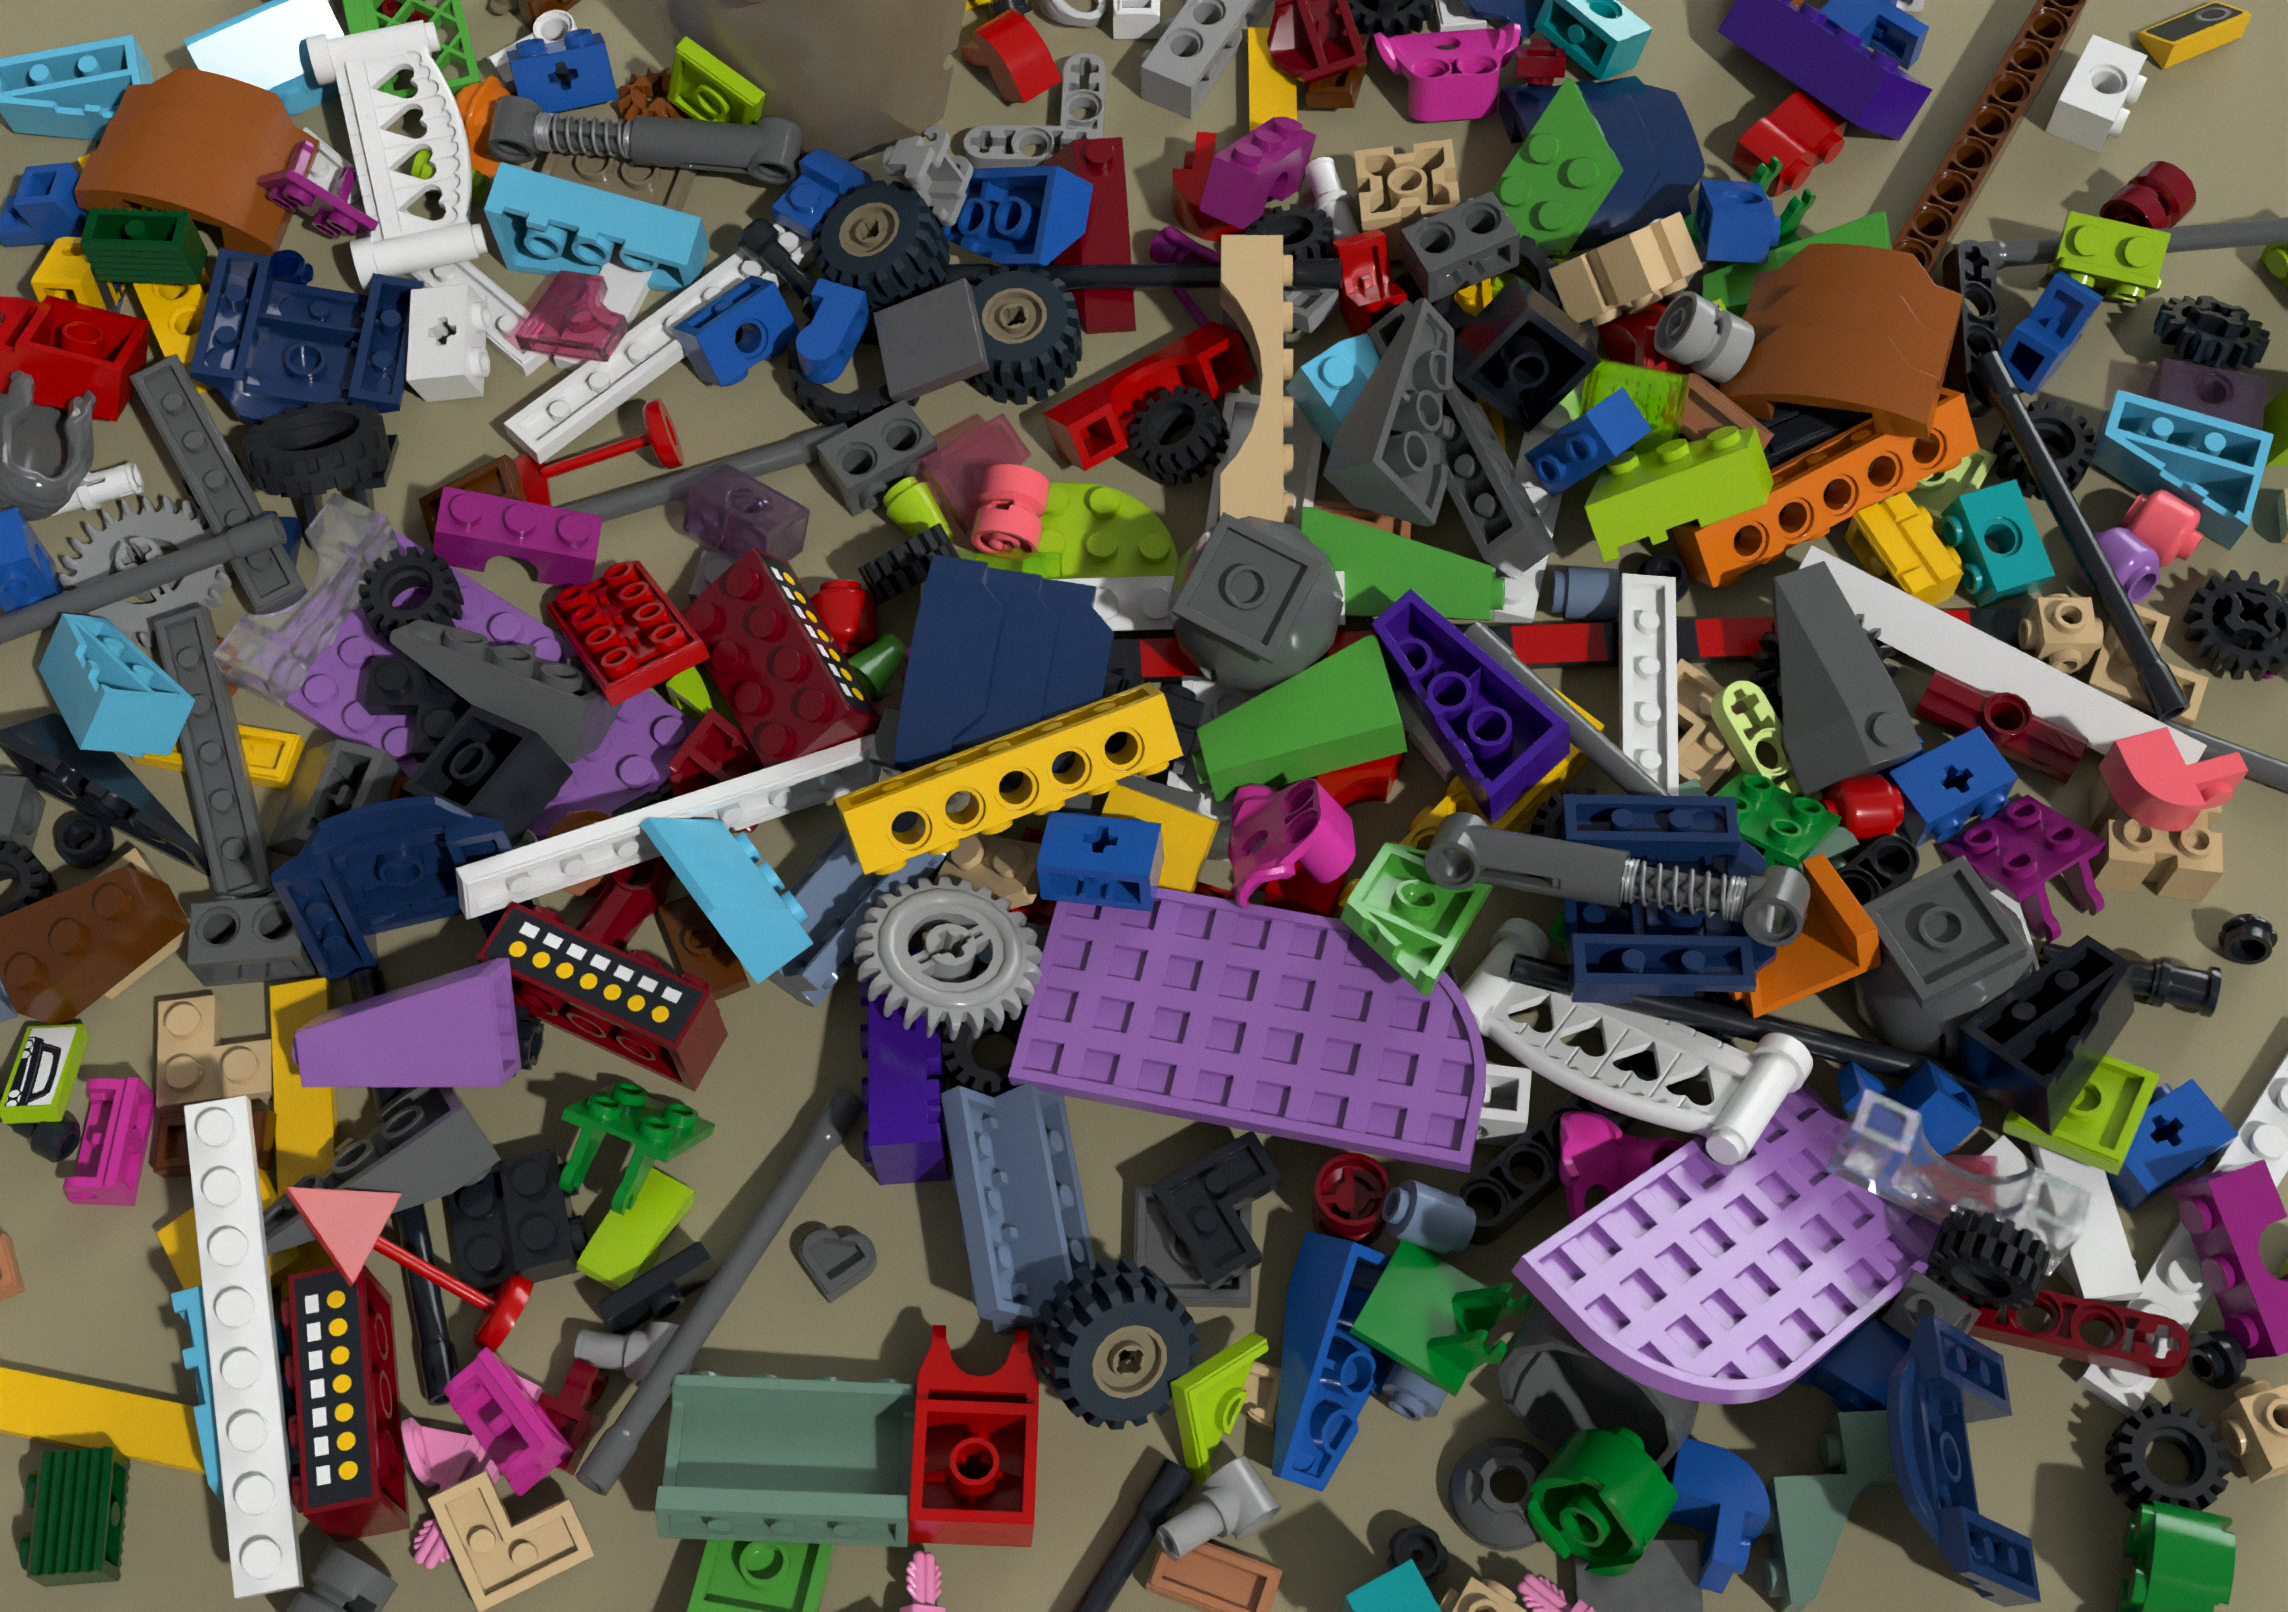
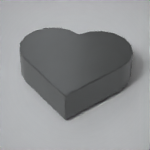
(837, 1261)

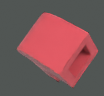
(2158, 786)

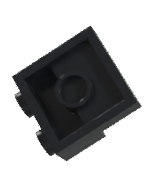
(517, 1224)

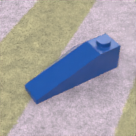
(1021, 214)
(1324, 1366)

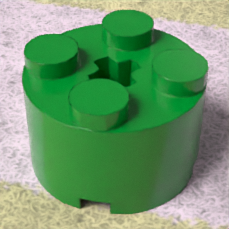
(1601, 1500)
(2178, 1560)

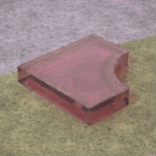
(573, 320)
(959, 467)

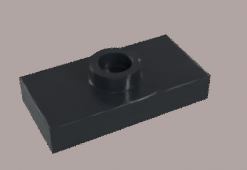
(658, 1290)

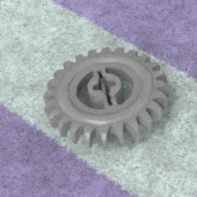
(142, 537)
(937, 978)

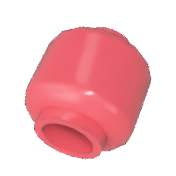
(2165, 525)

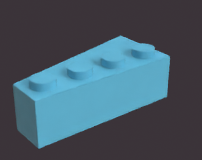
(572, 227)

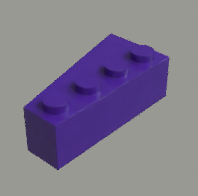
(1827, 63)
(1473, 708)
(902, 1095)

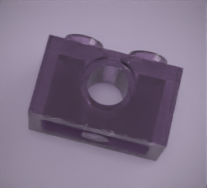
(2210, 391)
(743, 513)

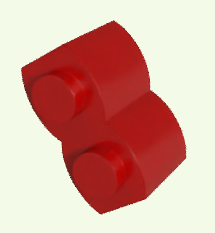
(1799, 134)

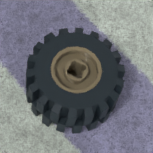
(882, 243)
(1027, 334)
(1114, 1343)

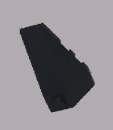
(97, 786)

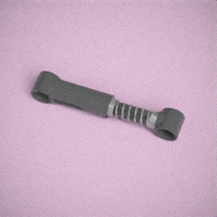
(763, 150)
(1611, 877)

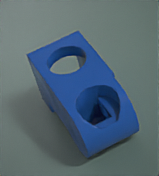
(834, 331)

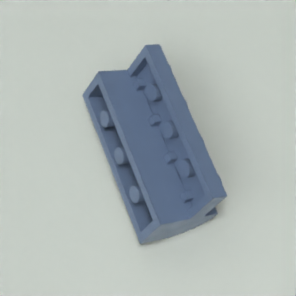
(835, 899)
(1016, 1199)

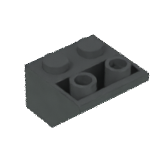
(329, 783)

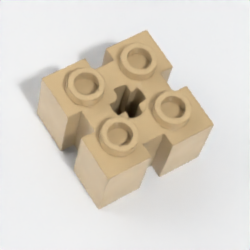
(1404, 187)
(1627, 272)
(2179, 862)

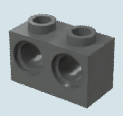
(1460, 246)
(874, 449)
(252, 951)

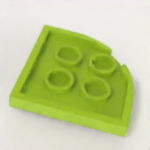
(1105, 533)

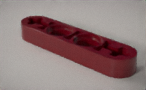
(2065, 1341)

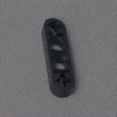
(1972, 272)

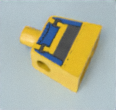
(69, 276)

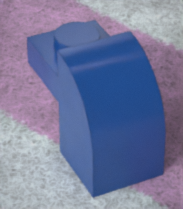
(1881, 27)
(821, 183)
(43, 207)
(2049, 332)
(1945, 1104)
(1724, 1499)

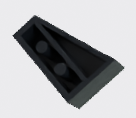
(2050, 1032)

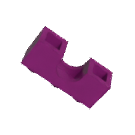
(1254, 167)
(483, 526)
(2225, 1223)

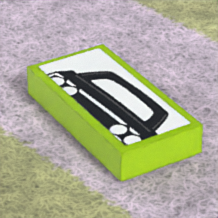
(43, 1073)

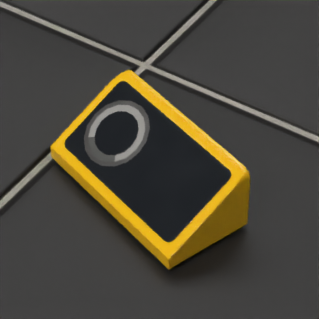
(2194, 33)

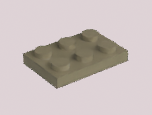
(622, 176)

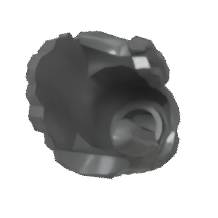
(42, 449)

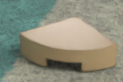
(1262, 1396)

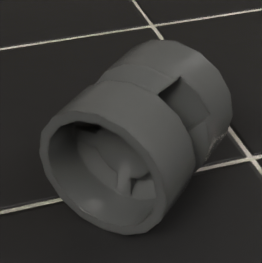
(343, 1585)

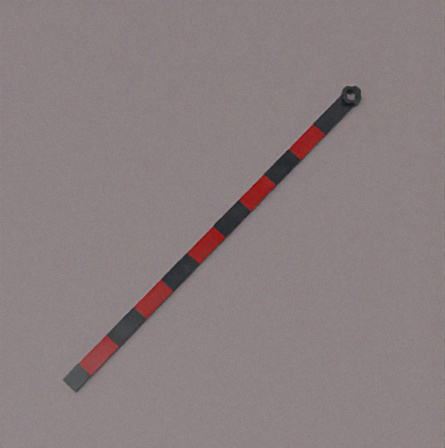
(1561, 644)

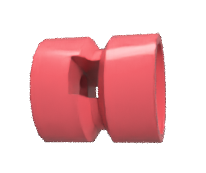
(1010, 509)

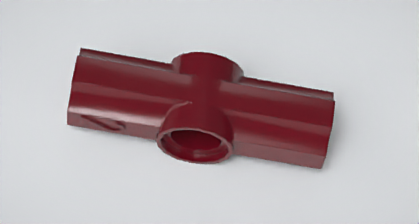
(2028, 737)
(623, 906)

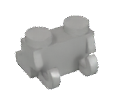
(931, 172)

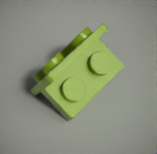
(2111, 256)

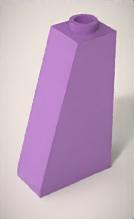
(421, 1035)

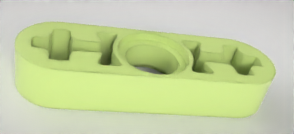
(1743, 748)

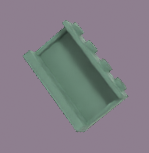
(788, 1460)

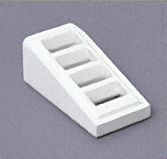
(1136, 22)

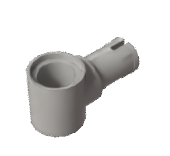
(626, 1353)
(1231, 1502)

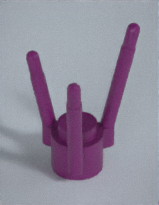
(1175, 247)

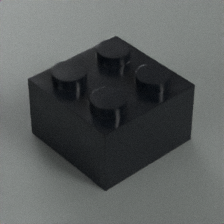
(1523, 354)
(492, 771)

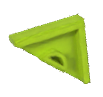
(1211, 1400)

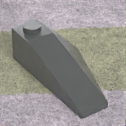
(1392, 436)
(515, 684)
(1834, 689)
(419, 1149)

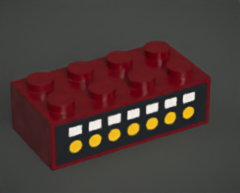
(778, 661)
(609, 995)
(345, 1405)

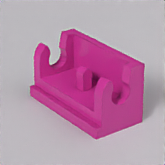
(113, 1143)
(507, 1421)

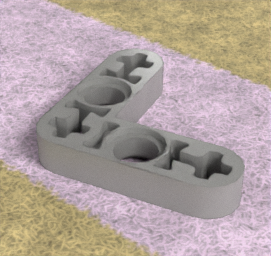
(1070, 128)

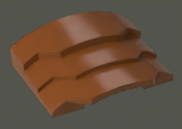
(198, 148)
(1849, 335)

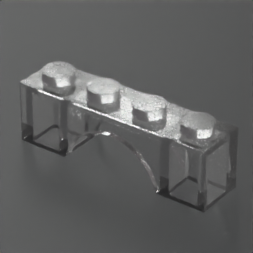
(275, 650)
(1890, 1156)

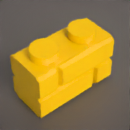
(1901, 548)

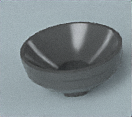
(1476, 1509)

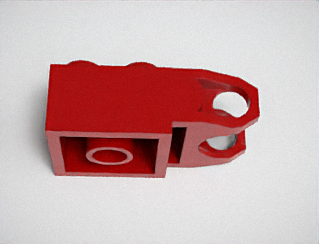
(72, 351)
(981, 1425)

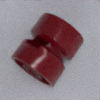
(2153, 198)
(1350, 1198)

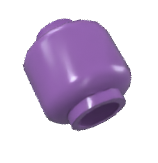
(2132, 561)

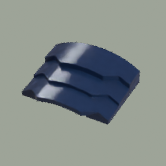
(1648, 137)
(300, 344)
(996, 658)
(382, 873)
(1648, 948)
(1930, 1399)

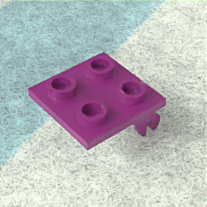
(330, 210)
(2024, 850)

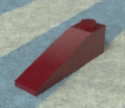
(1106, 231)

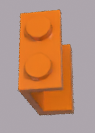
(1832, 947)

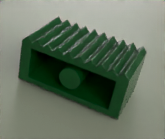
(143, 246)
(76, 1517)

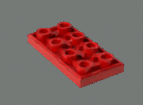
(626, 631)

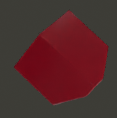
(1314, 39)
(712, 755)

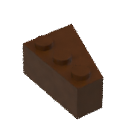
(84, 942)

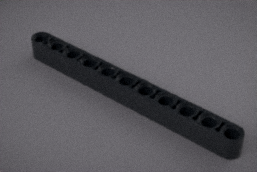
(1538, 1147)

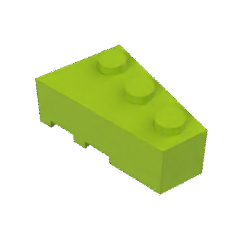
(1677, 485)

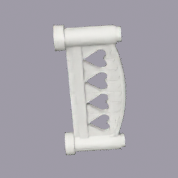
(401, 240)
(1741, 1085)

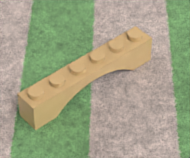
(1252, 295)

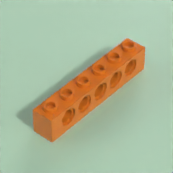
(1801, 483)

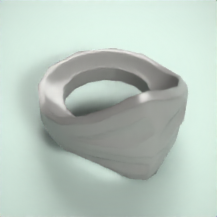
(1061, 12)

